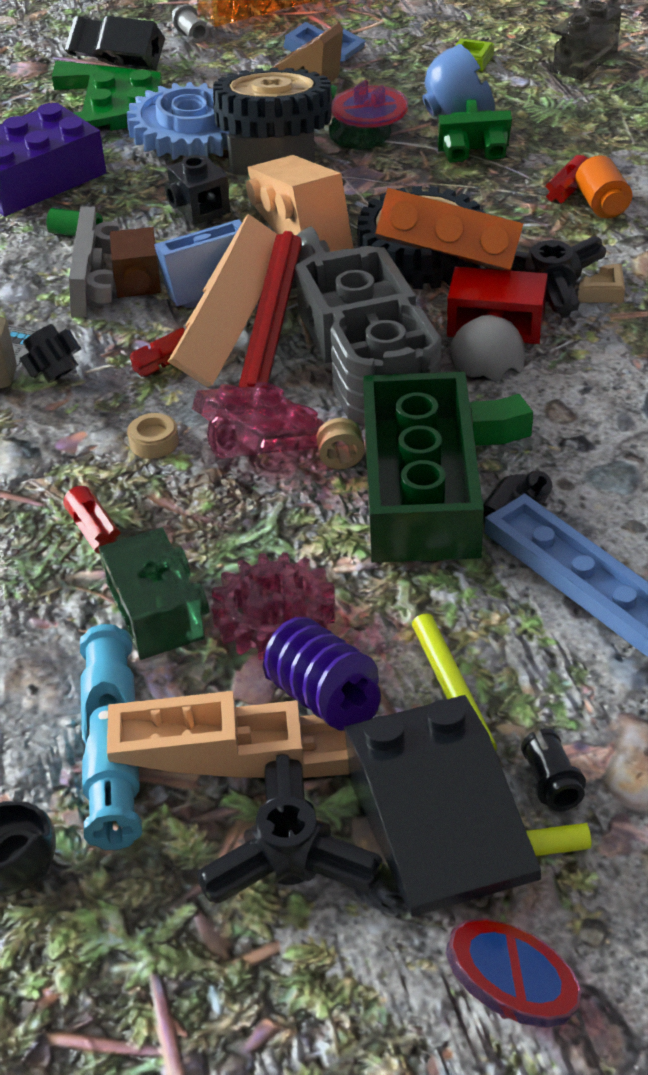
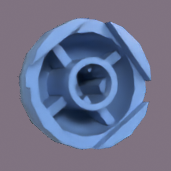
(453, 81)

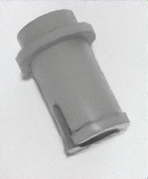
(186, 20)

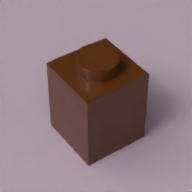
(135, 262)

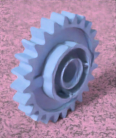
(177, 122)

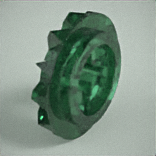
(357, 137)

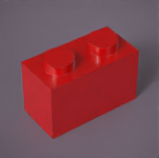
(500, 293)

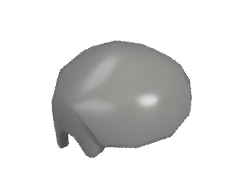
(488, 348)

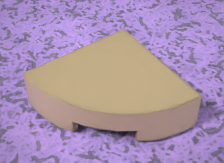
(604, 286)

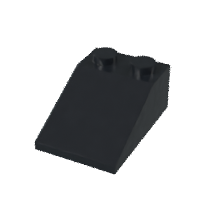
(439, 805)

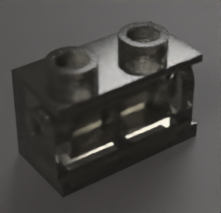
(586, 40)

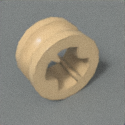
(344, 456)

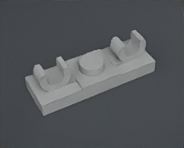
(87, 275)

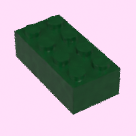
(421, 468)

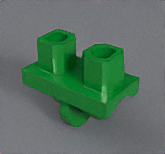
(474, 130)

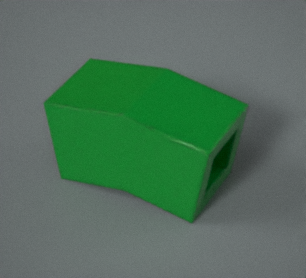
(501, 420)

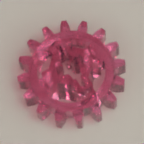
(269, 597)

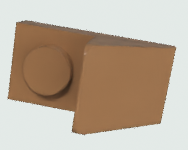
(318, 54)

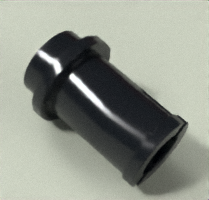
(558, 781)

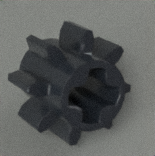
(50, 353)

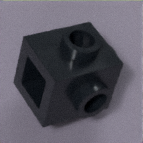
(198, 189)

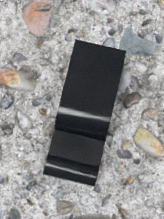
(117, 41)

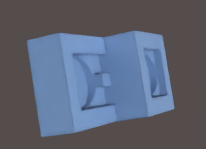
(304, 33)

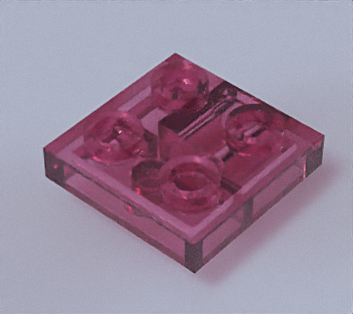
(255, 421)

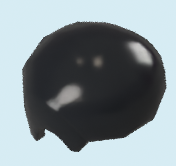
(25, 846)

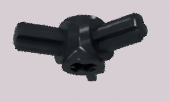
(563, 268)
(288, 844)

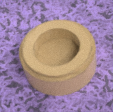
(153, 435)

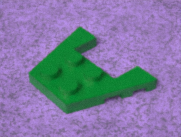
(108, 90)

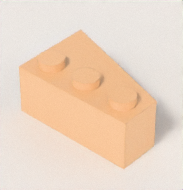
(300, 195)

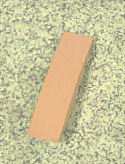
(225, 304)
(218, 739)

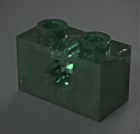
(154, 592)

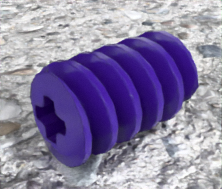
(323, 673)

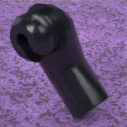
(535, 485)

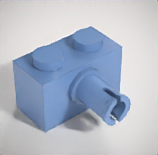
(191, 260)

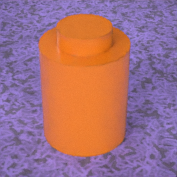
(603, 186)

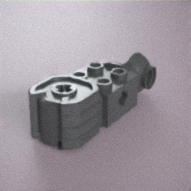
(361, 317)

